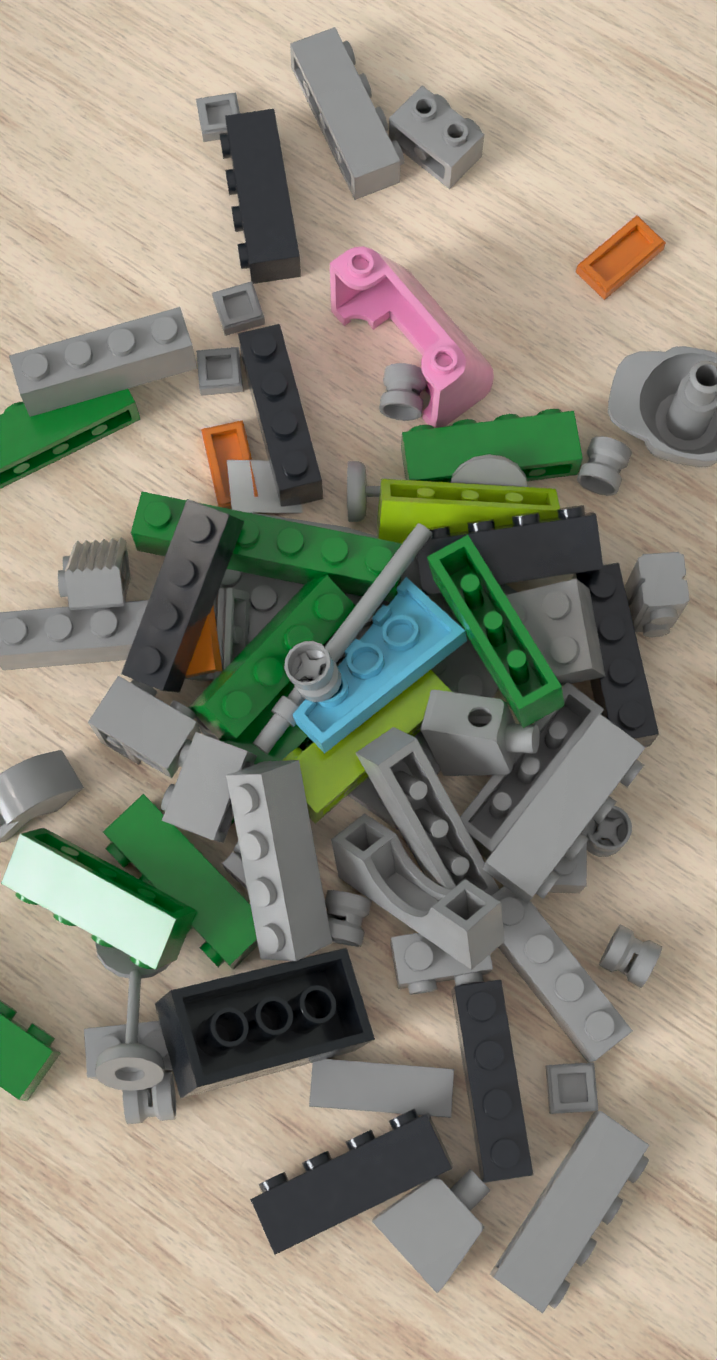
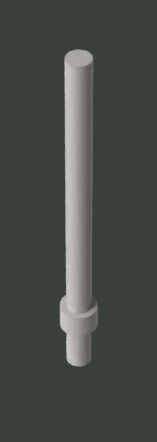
(346, 633)

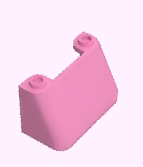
(377, 289)

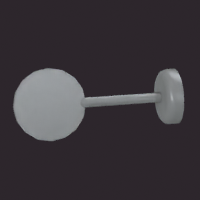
(478, 470)
(129, 1064)

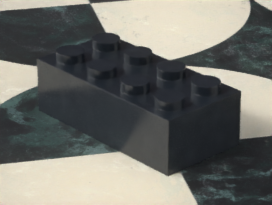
(263, 1021)

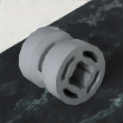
(403, 391)
(604, 465)
(306, 662)
(615, 827)
(352, 910)
(620, 951)
(139, 1106)

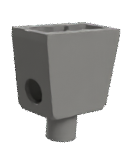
(474, 734)
(435, 1225)

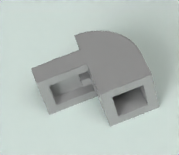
(35, 789)

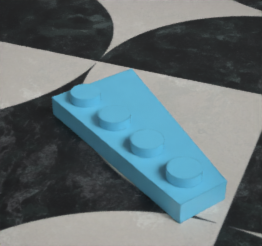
(391, 656)

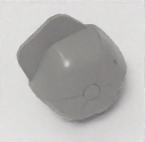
(669, 403)

